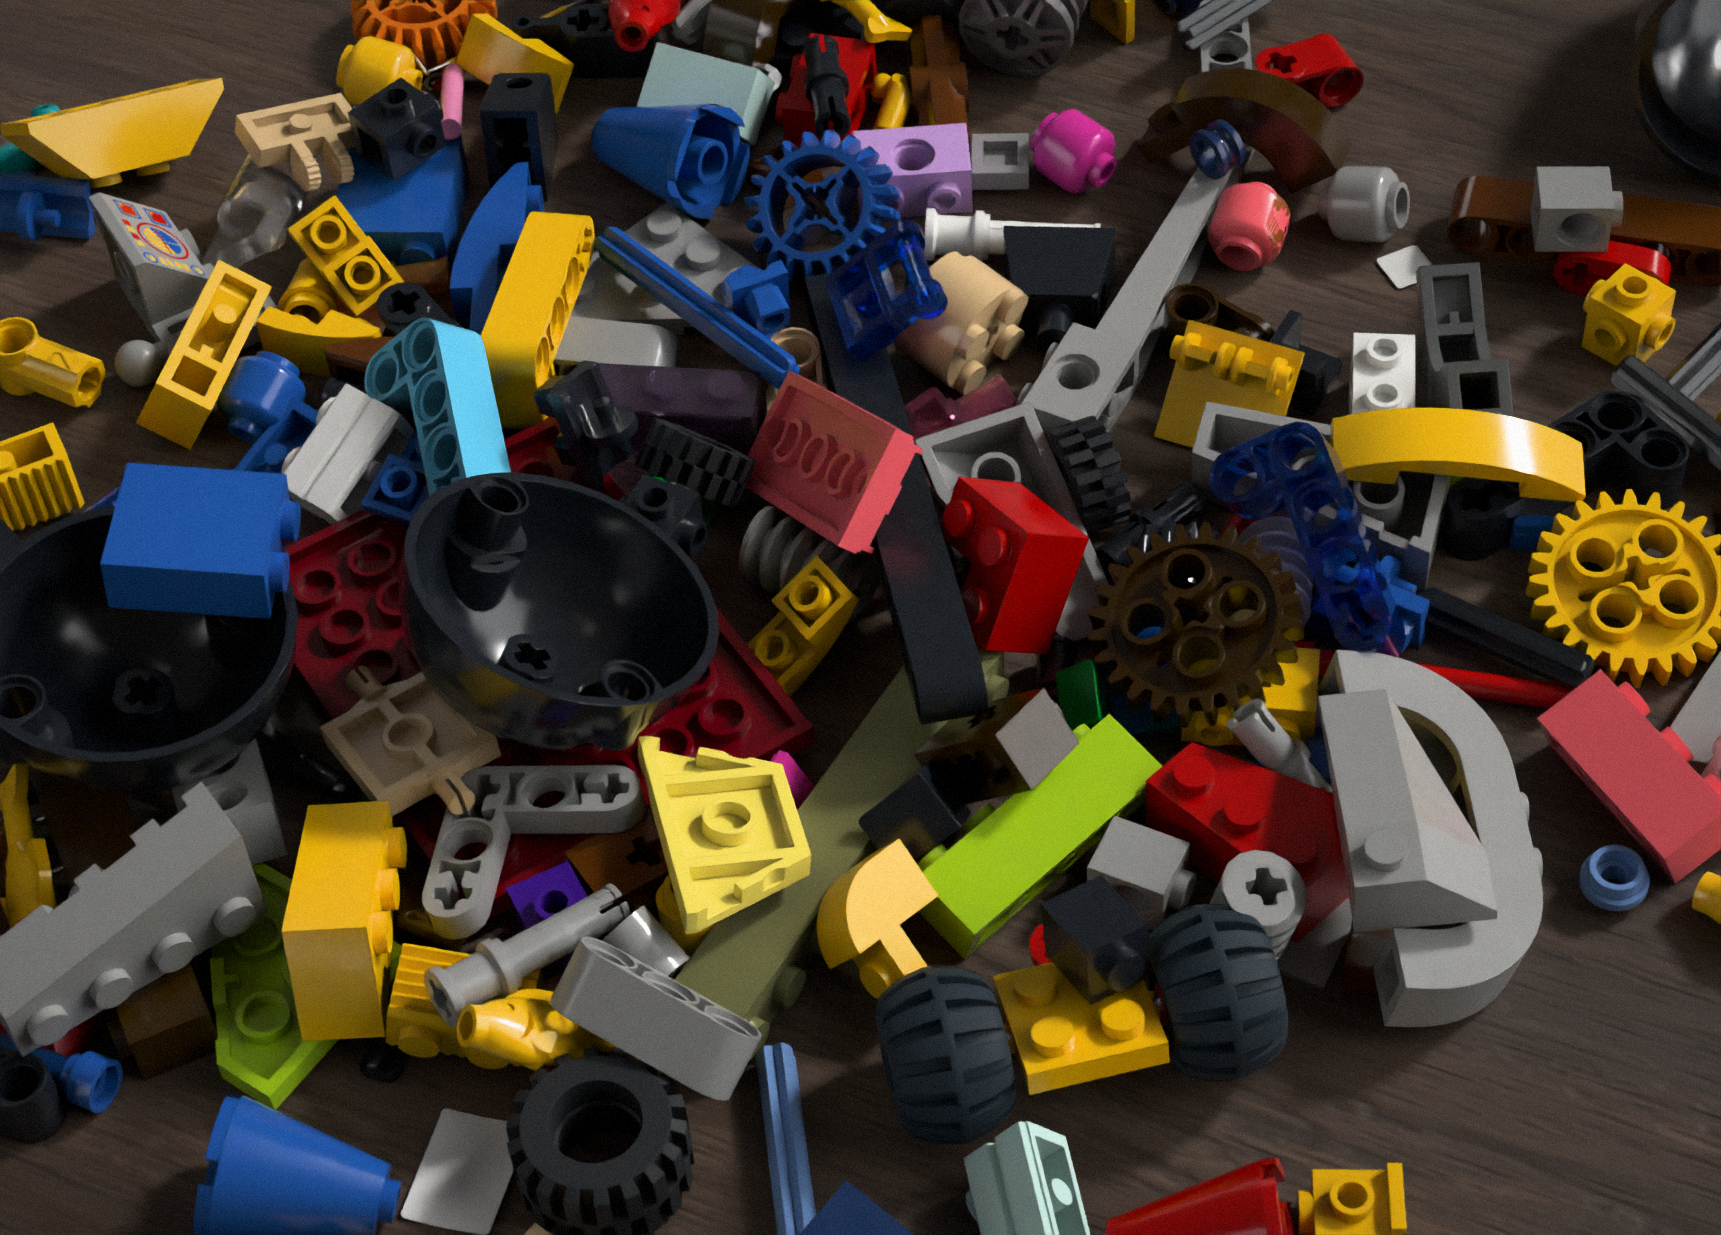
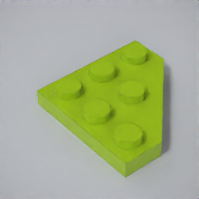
(255, 1004)

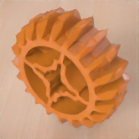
(426, 26)

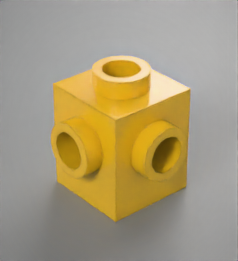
(1628, 316)

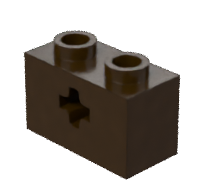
(1002, 749)

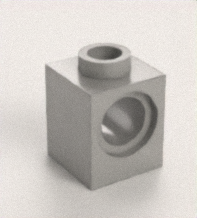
(1574, 209)
(1145, 869)

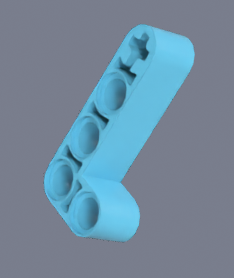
(449, 387)

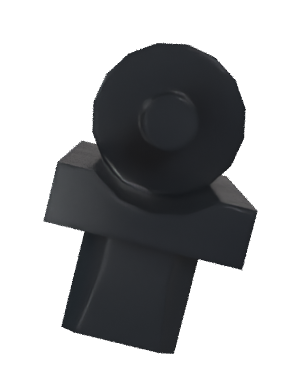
(591, 427)

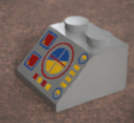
(150, 258)

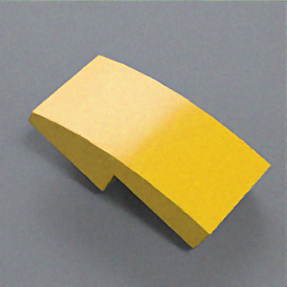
(495, 49)
(344, 255)
(304, 341)
(809, 622)

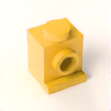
(1353, 1202)

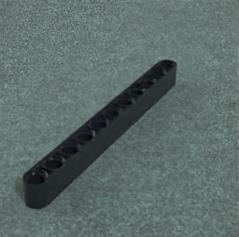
(909, 543)

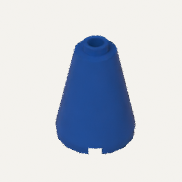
(676, 152)
(288, 1178)

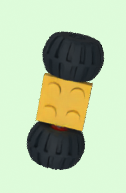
(1207, 1009)

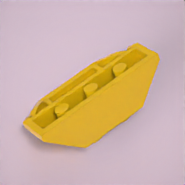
(119, 133)

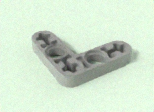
(508, 810)

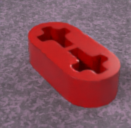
(1604, 264)

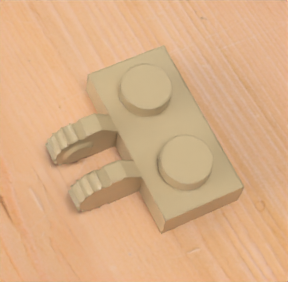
(297, 134)

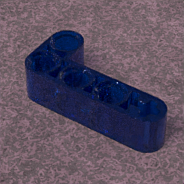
(1326, 546)

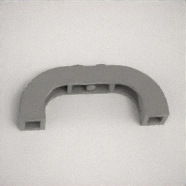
(1458, 970)

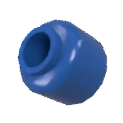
(258, 393)

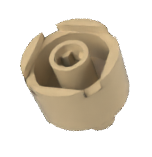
(973, 329)

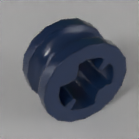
(1217, 149)

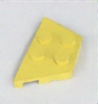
(722, 829)

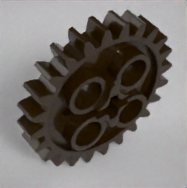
(1196, 624)

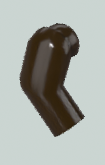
(414, 921)

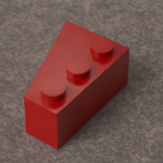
(1239, 807)

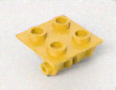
(1225, 371)

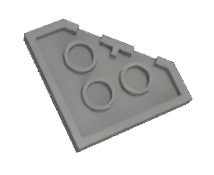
(678, 243)

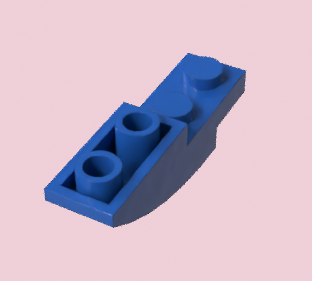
(490, 245)

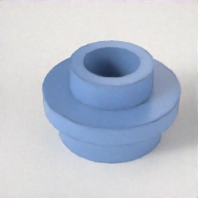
(1618, 864)

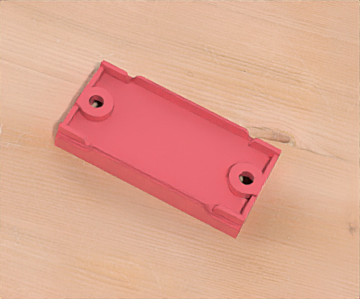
(829, 463)

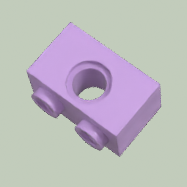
(927, 166)

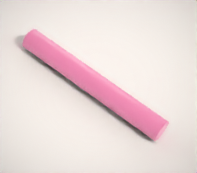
(452, 100)

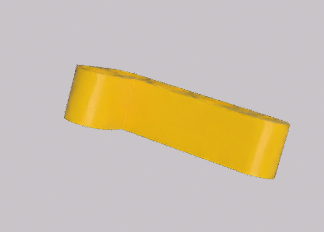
(535, 310)

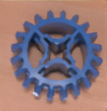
(836, 191)

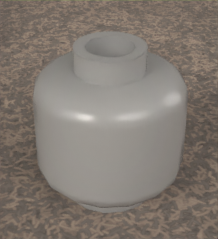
(1364, 203)

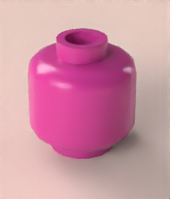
(1073, 151)

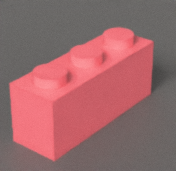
(1638, 772)

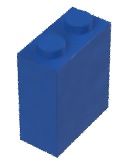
(417, 213)
(199, 541)

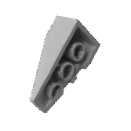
(1399, 828)

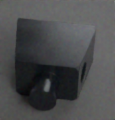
(516, 116)
(1063, 274)

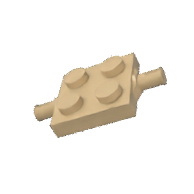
(407, 743)

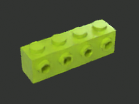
(1034, 836)

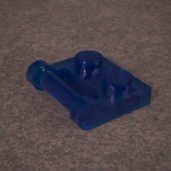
(866, 295)

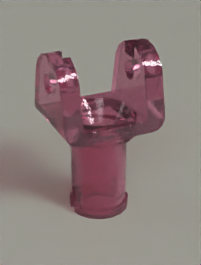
(934, 411)

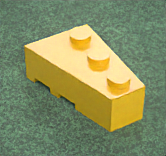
(343, 919)

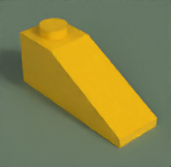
(204, 355)

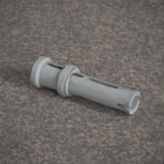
(500, 966)

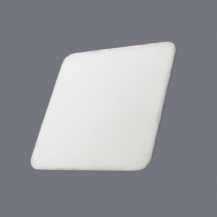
(1402, 265)

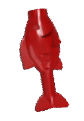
(640, 20)

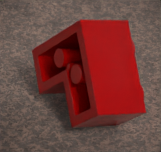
(1019, 559)

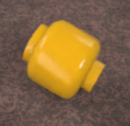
(373, 66)

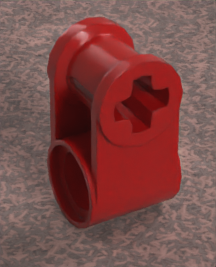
(1317, 67)

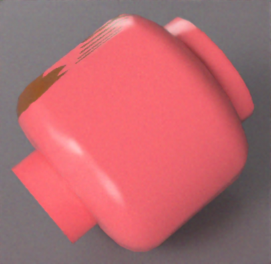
(1248, 226)

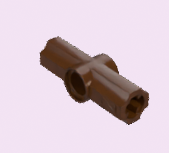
(937, 74)

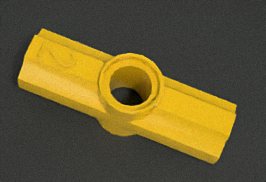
(46, 367)

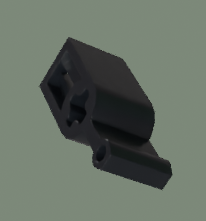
(587, 41)

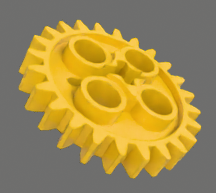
(1630, 586)

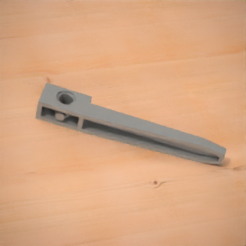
(1103, 366)

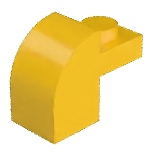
(864, 916)

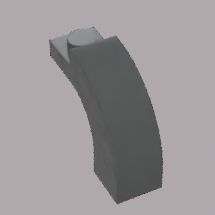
(1455, 342)

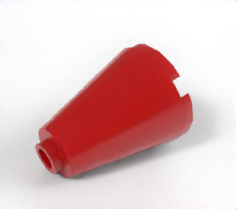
(1228, 1204)

